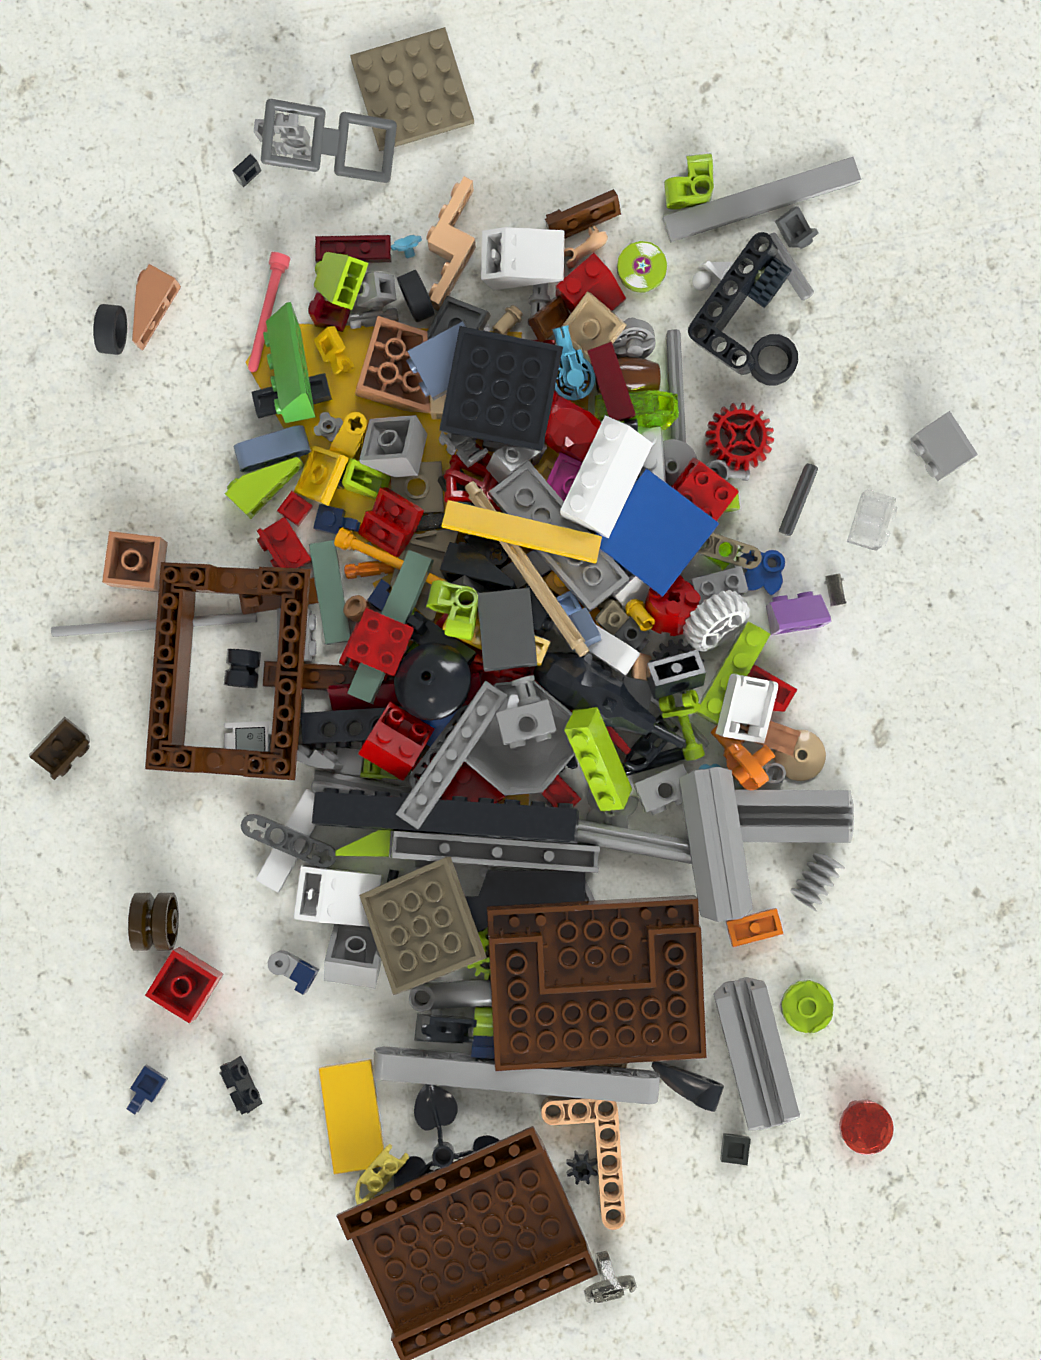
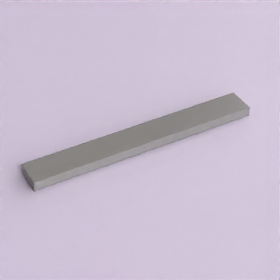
(761, 199)

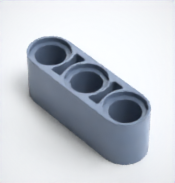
(272, 448)

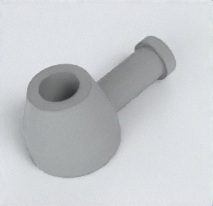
(728, 473)

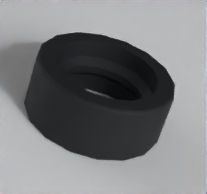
(416, 296)
(110, 329)
(787, 346)

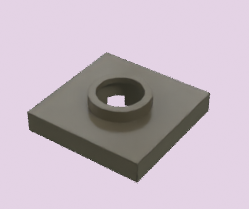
(432, 497)

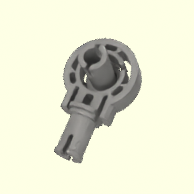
(631, 343)

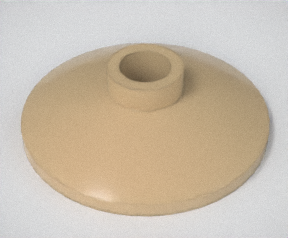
(809, 767)

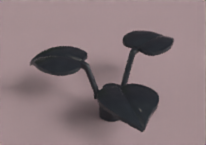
(434, 1109)

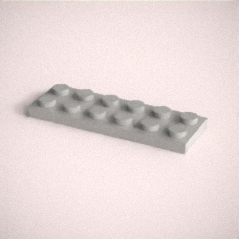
(531, 497)

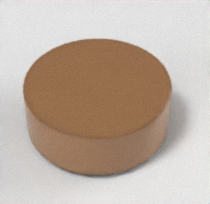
(355, 607)

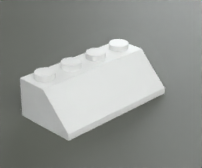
(606, 477)

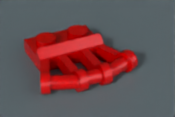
(453, 476)

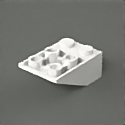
(521, 257)
(333, 895)

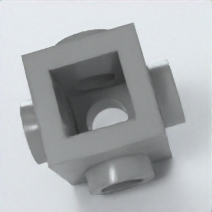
(376, 291)

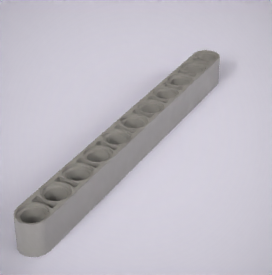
(479, 1073)

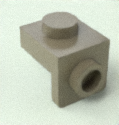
(611, 615)

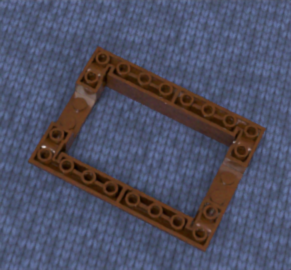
(172, 669)

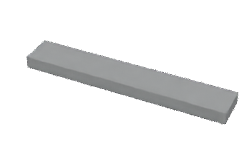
(451, 755)

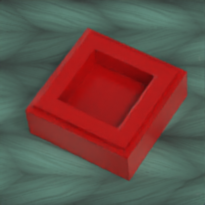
(294, 508)

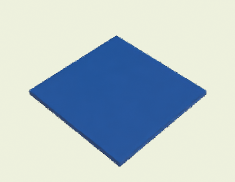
(657, 533)

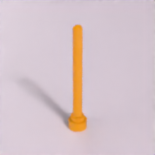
(346, 540)

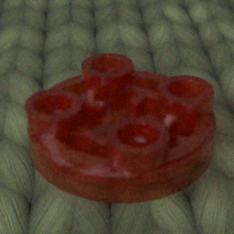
(866, 1127)

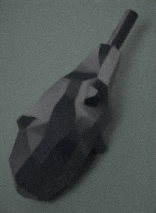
(585, 684)

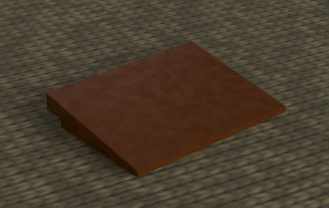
(596, 982)

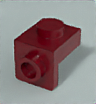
(327, 314)

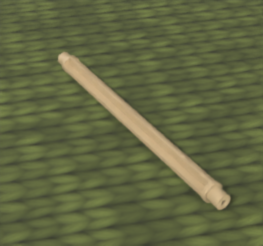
(534, 580)

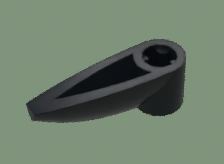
(692, 1086)

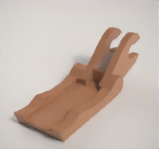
(778, 737)

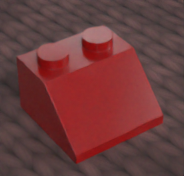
(590, 277)

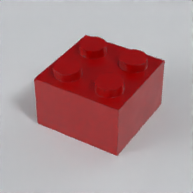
(184, 984)

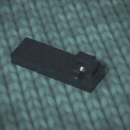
(428, 632)

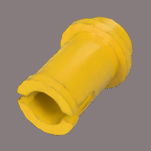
(636, 610)

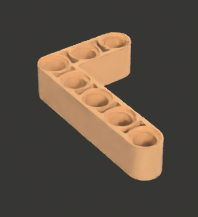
(604, 1147)

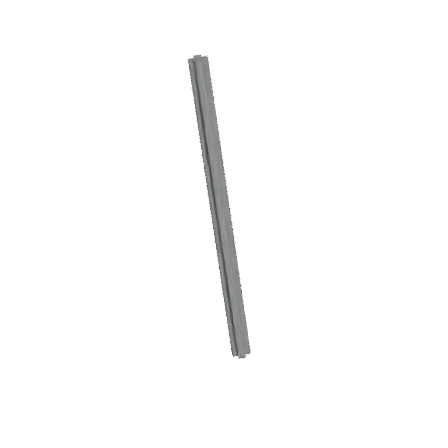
(588, 832)

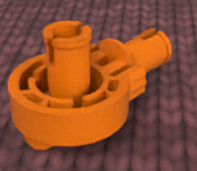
(745, 767)

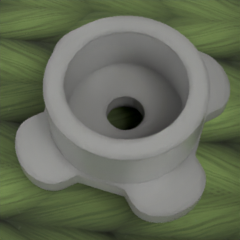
(326, 419)

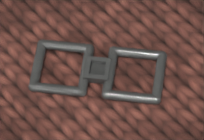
(327, 141)

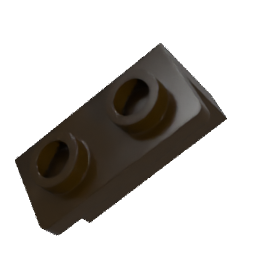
(61, 748)

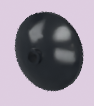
(443, 691)

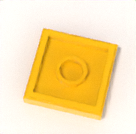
(321, 475)

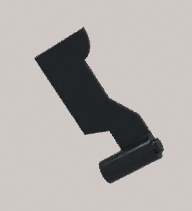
(523, 888)

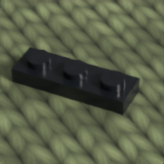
(264, 398)

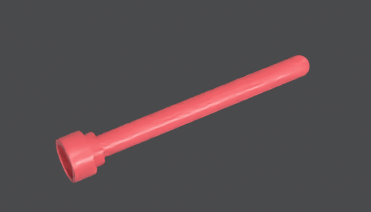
(278, 264)

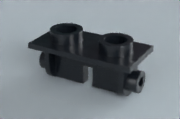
(246, 1096)

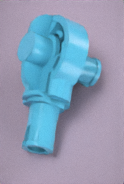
(572, 372)

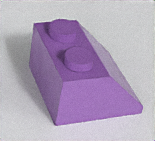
(797, 614)

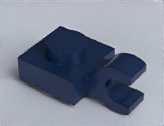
(332, 520)
(147, 1086)

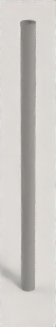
(148, 624)

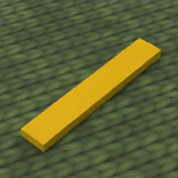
(521, 531)

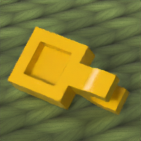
(331, 350)

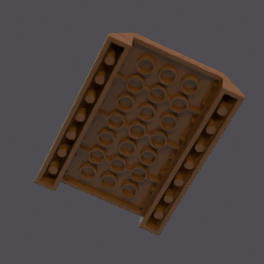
(469, 1243)

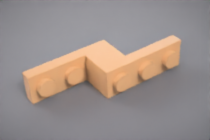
(451, 242)

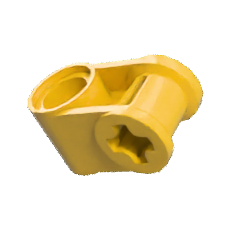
(350, 440)

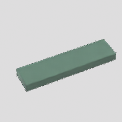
(330, 592)

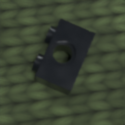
(675, 674)

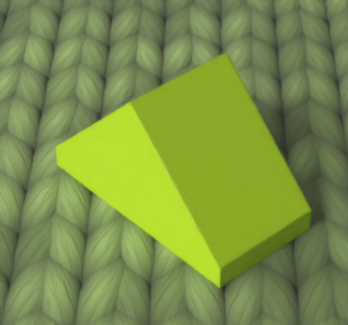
(364, 479)

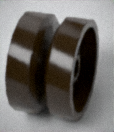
(153, 921)

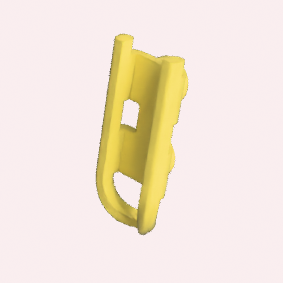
(377, 1181)

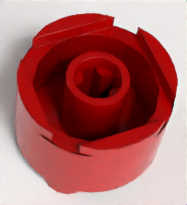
(673, 607)

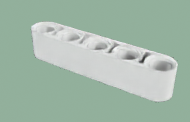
(611, 651)

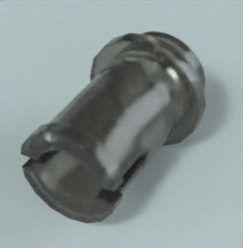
(835, 589)

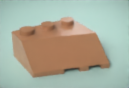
(386, 373)

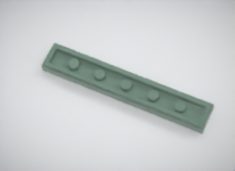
(398, 607)

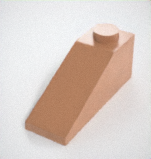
(153, 297)

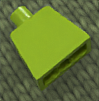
(340, 278)

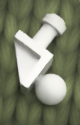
(711, 273)

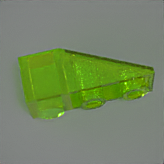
(651, 408)

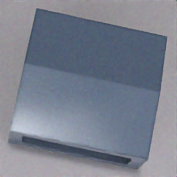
(585, 626)

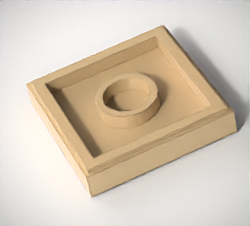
(592, 325)

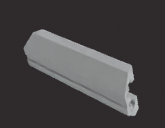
(796, 815)
(716, 844)
(756, 1053)

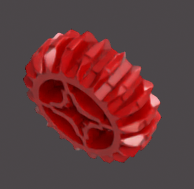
(747, 443)

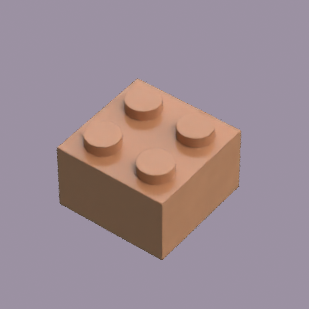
(134, 561)

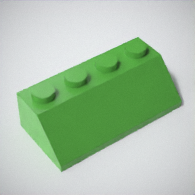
(289, 365)

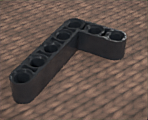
(730, 304)

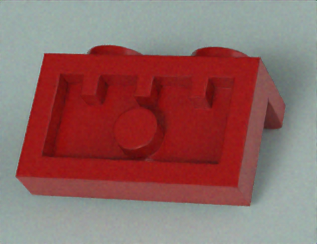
(283, 545)

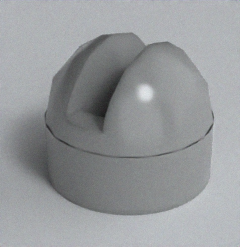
(770, 772)

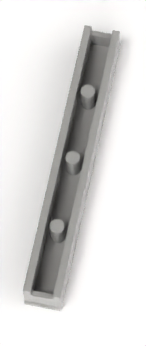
(494, 851)

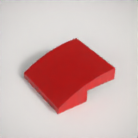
(391, 522)

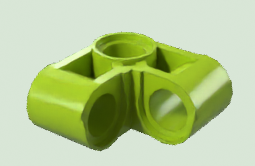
(681, 191)
(446, 599)

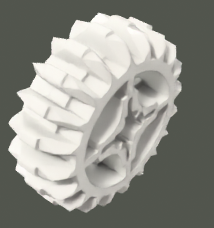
(716, 620)

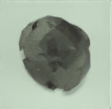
(610, 1286)

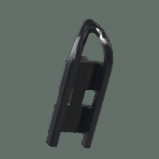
(646, 748)

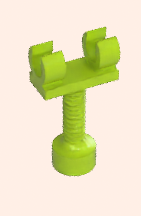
(690, 701)

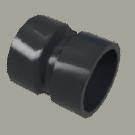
(242, 668)

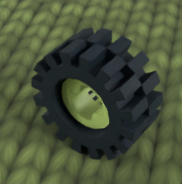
(769, 282)

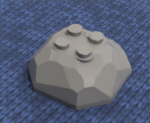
(527, 767)

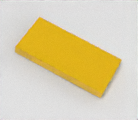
(351, 1115)

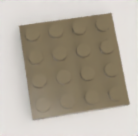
(414, 86)
(422, 926)

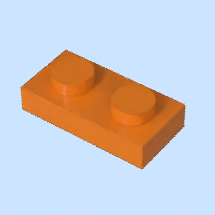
(754, 927)

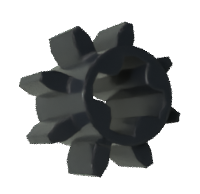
(585, 1174)

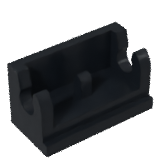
(443, 1028)

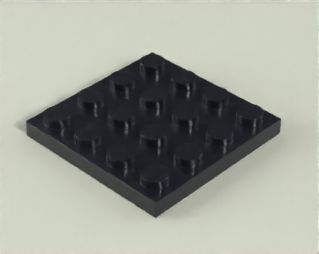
(501, 388)

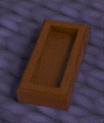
(549, 317)

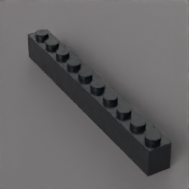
(449, 816)

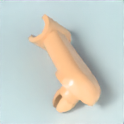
(593, 243)

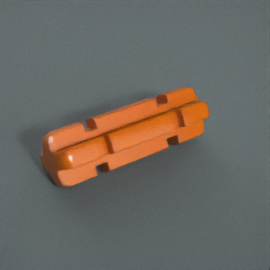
(367, 569)

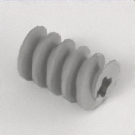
(816, 880)

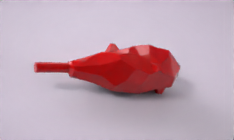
(570, 428)

